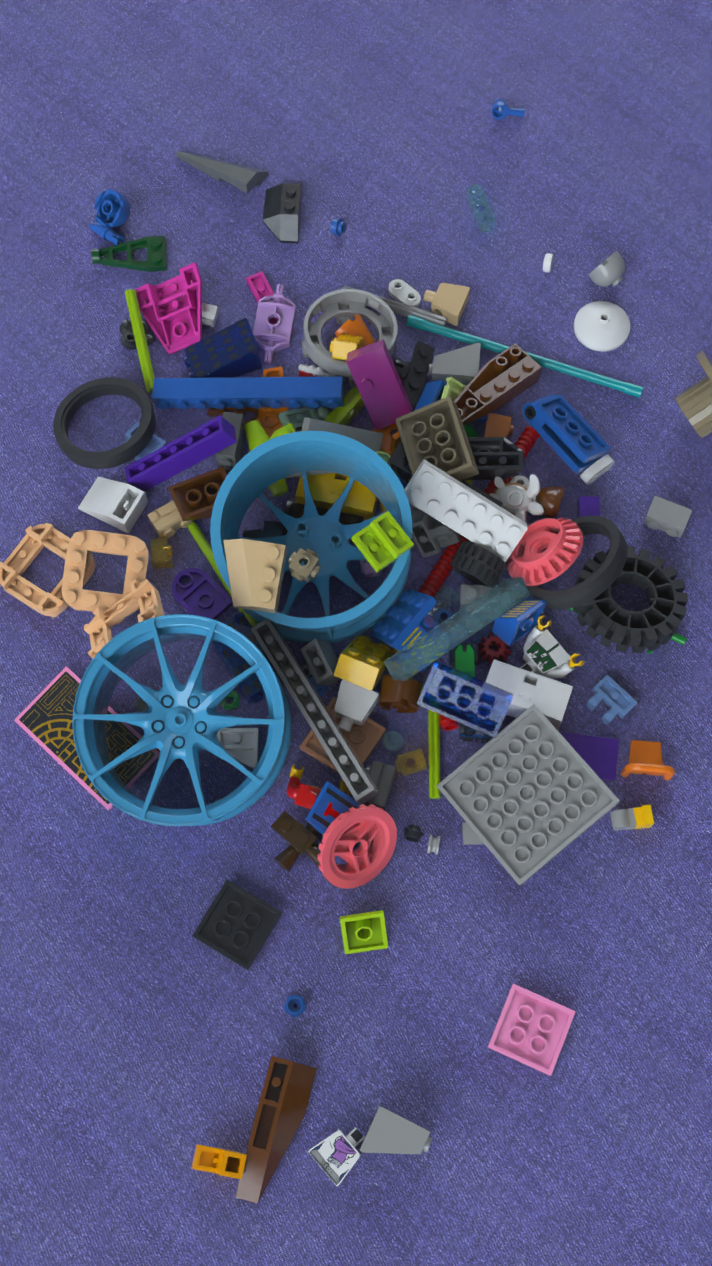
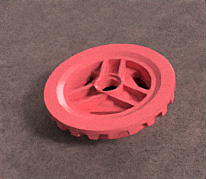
(561, 551)
(378, 841)

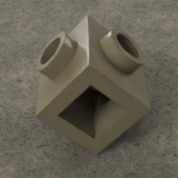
(304, 572)

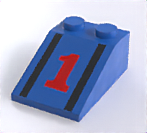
(328, 807)

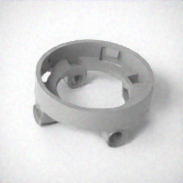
(343, 305)

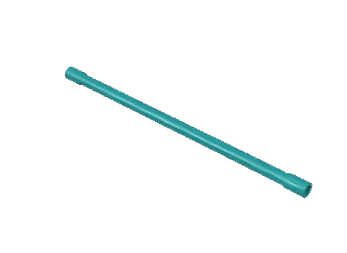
(625, 387)

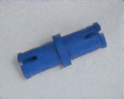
(106, 233)

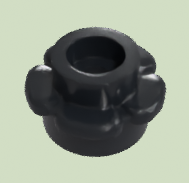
(412, 833)

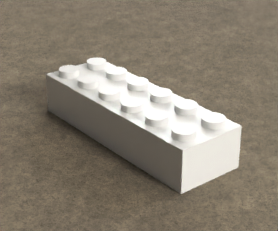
(464, 510)

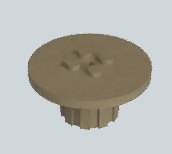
(697, 400)

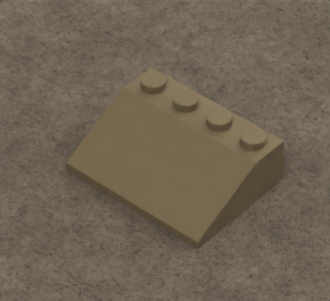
(439, 438)

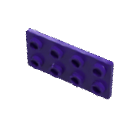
(597, 752)

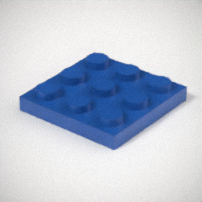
(403, 618)

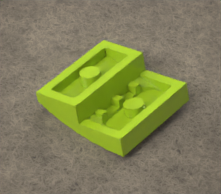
(382, 541)

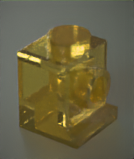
(161, 553)
(420, 762)

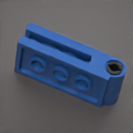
(565, 431)

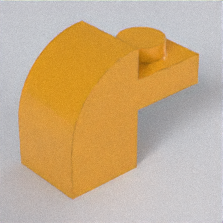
(219, 1161)

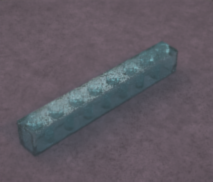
(457, 628)

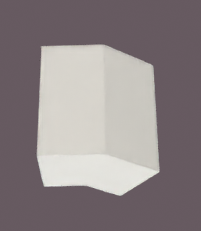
(209, 314)

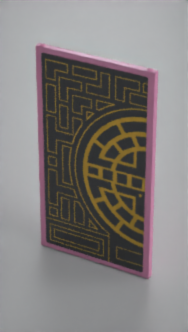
(50, 724)

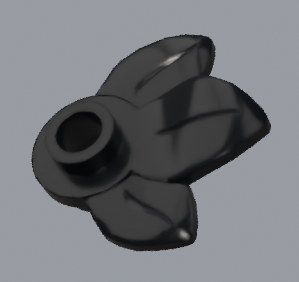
(127, 333)

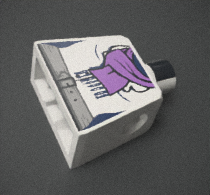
(337, 1154)

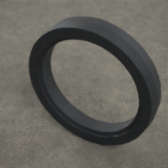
(92, 390)
(601, 578)

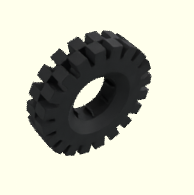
(633, 628)

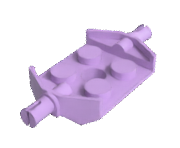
(277, 336)

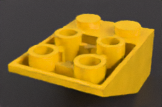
(363, 662)

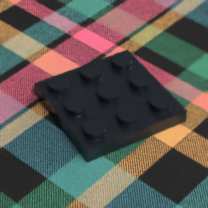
(237, 924)

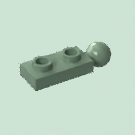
(297, 416)

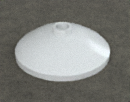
(599, 333)

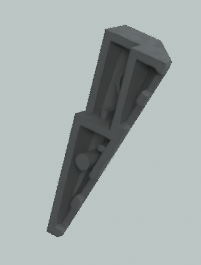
(237, 175)

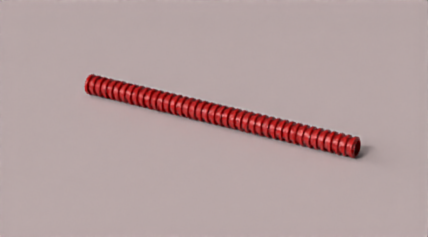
(443, 567)

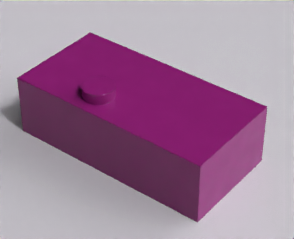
(379, 383)

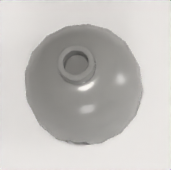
(609, 271)

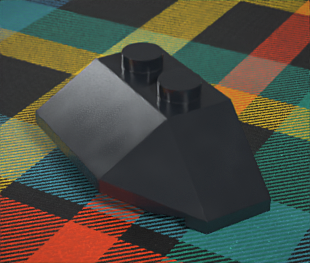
(283, 210)
(495, 458)

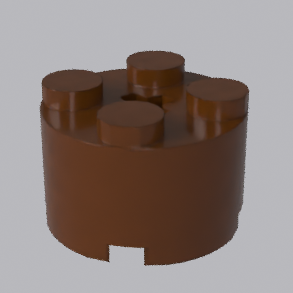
(400, 694)

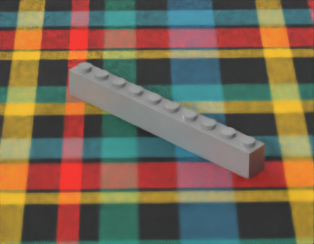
(315, 712)

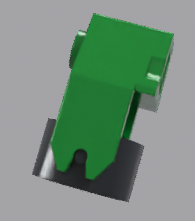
(465, 658)

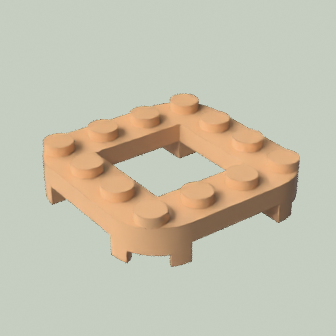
(107, 543)
(23, 555)
(142, 596)

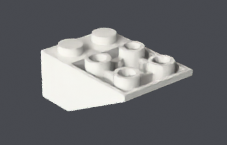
(114, 503)

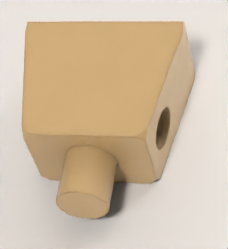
(448, 301)

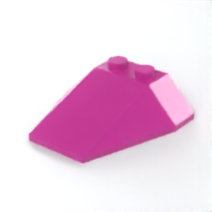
(174, 309)

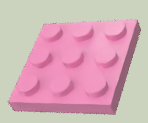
(531, 1029)

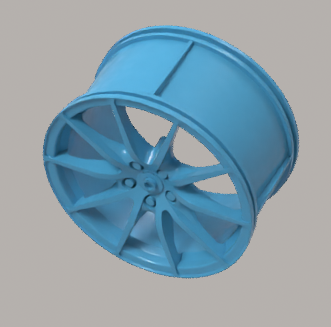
(321, 534)
(178, 719)

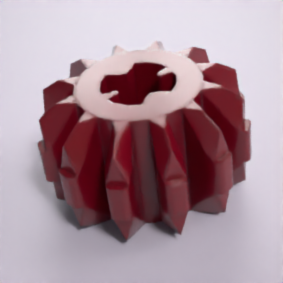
(488, 654)

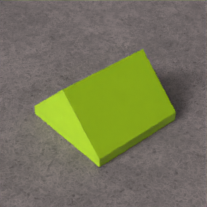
(364, 932)

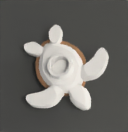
(517, 498)

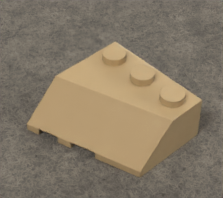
(255, 573)

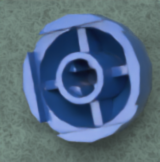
(112, 208)

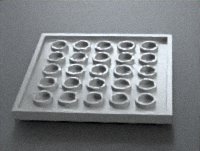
(527, 794)

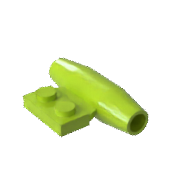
(256, 436)

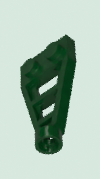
(155, 260)

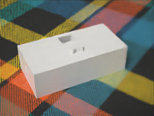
(529, 689)

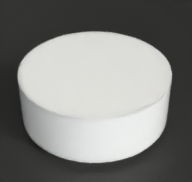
(548, 262)

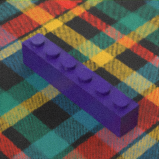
(181, 454)

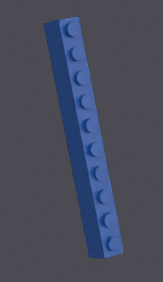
(248, 392)

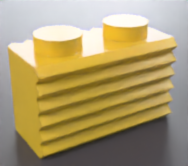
(344, 344)

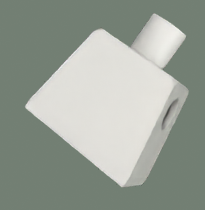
(354, 705)

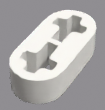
(597, 469)

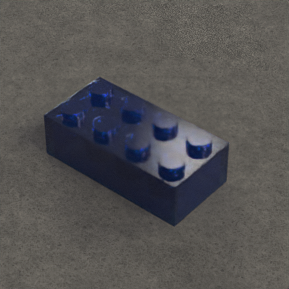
(465, 699)

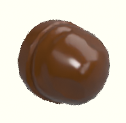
(550, 499)

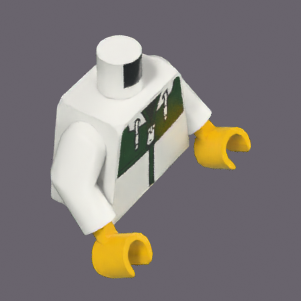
(546, 655)

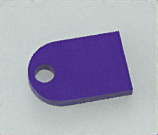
(201, 596)

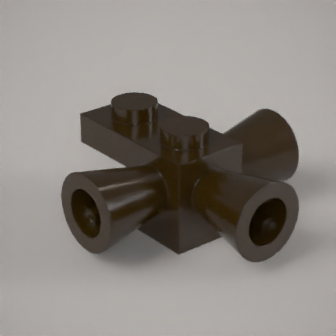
(299, 838)

